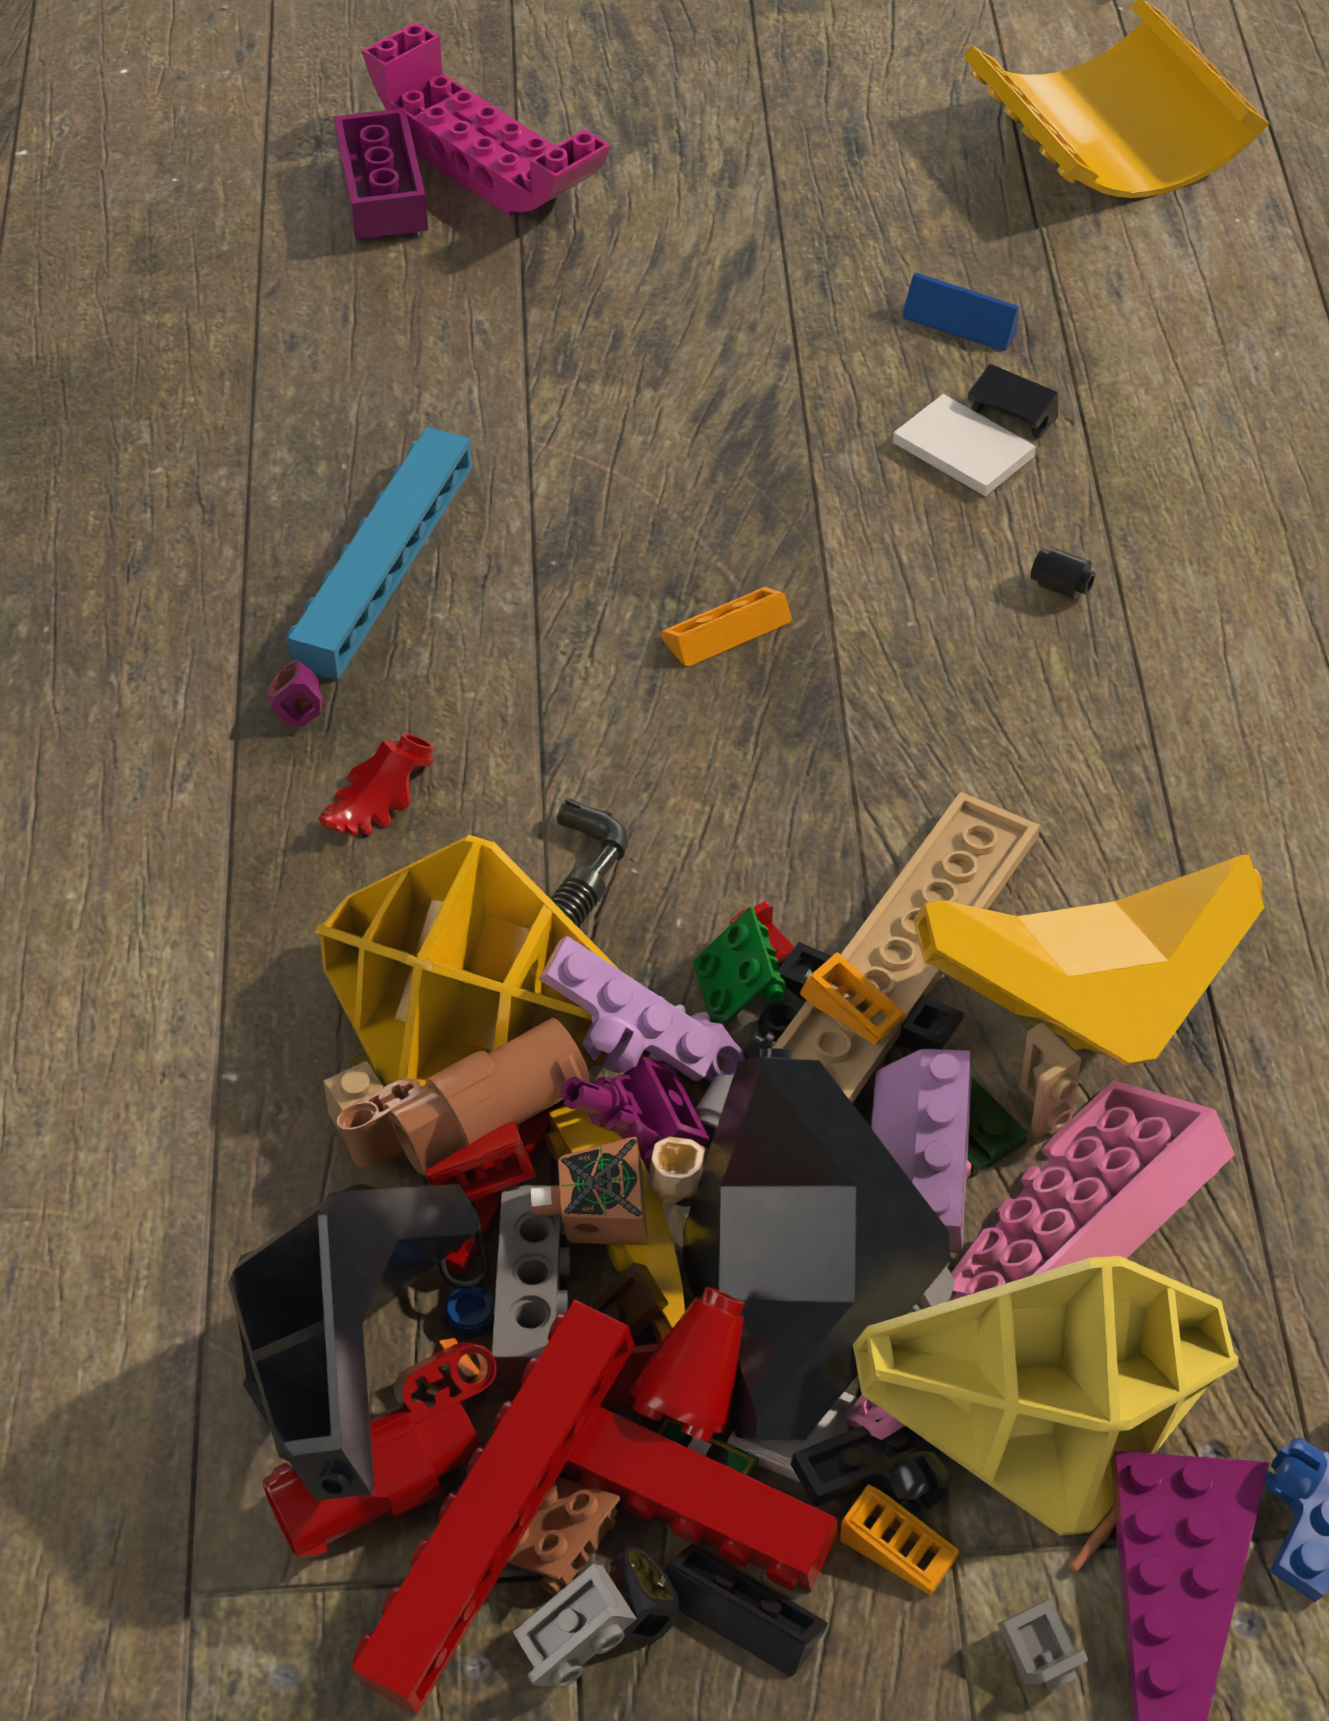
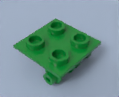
(738, 969)

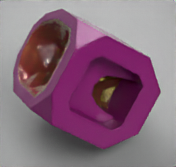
(295, 694)

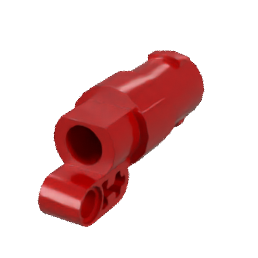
(409, 1453)

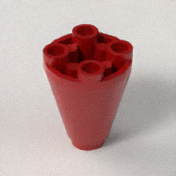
(695, 1367)

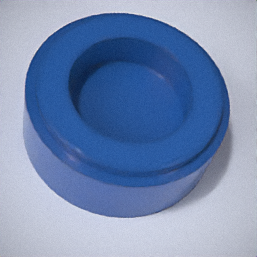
(470, 1312)

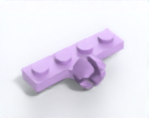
(627, 1015)

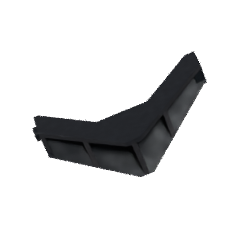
(808, 1231)
(305, 1311)

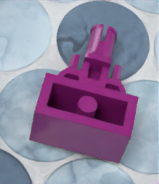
(640, 1104)

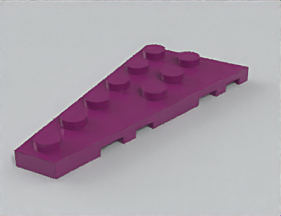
(1181, 1565)

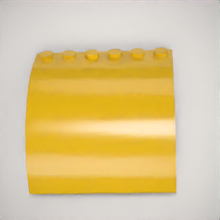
(1132, 117)

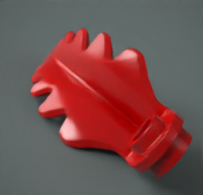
(378, 786)

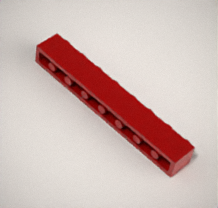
(493, 1507)

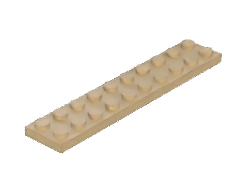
(959, 862)

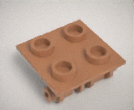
(564, 1531)

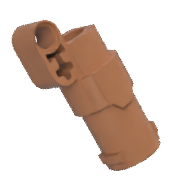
(463, 1100)

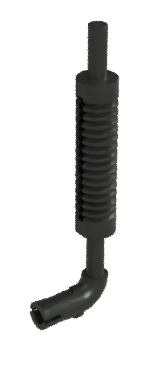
(585, 885)

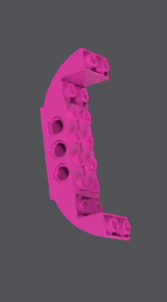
(469, 135)

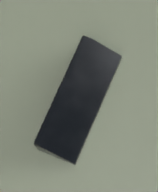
(744, 1610)

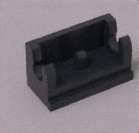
(1015, 397)

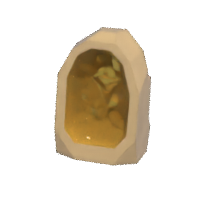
(676, 1169)

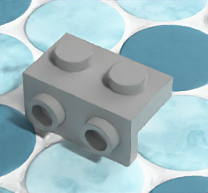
(574, 1627)

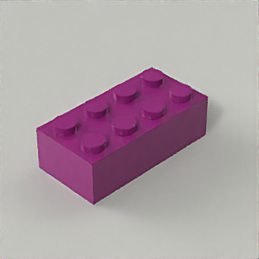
(380, 173)

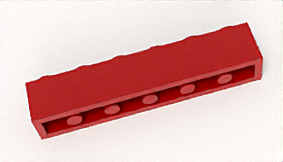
(704, 1500)

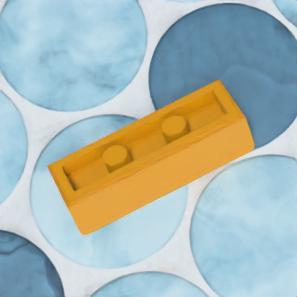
(727, 625)

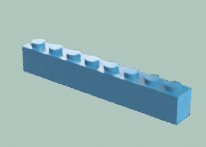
(380, 553)

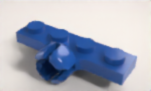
(1304, 1485)

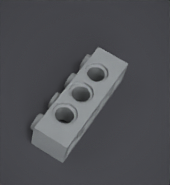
(517, 1265)

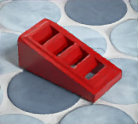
(488, 1148)

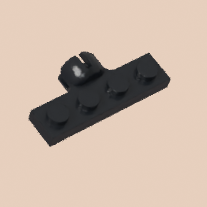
(851, 1461)

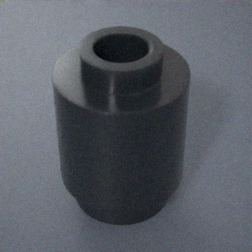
(1063, 573)

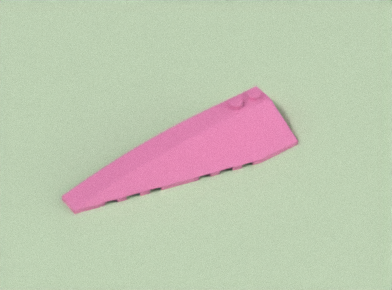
(1099, 1194)

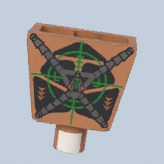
(598, 1195)

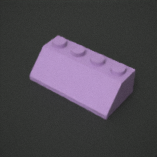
(925, 1124)

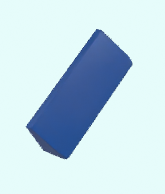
(961, 312)

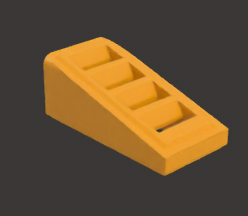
(851, 981)
(891, 1514)

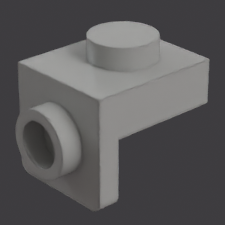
(1041, 1646)

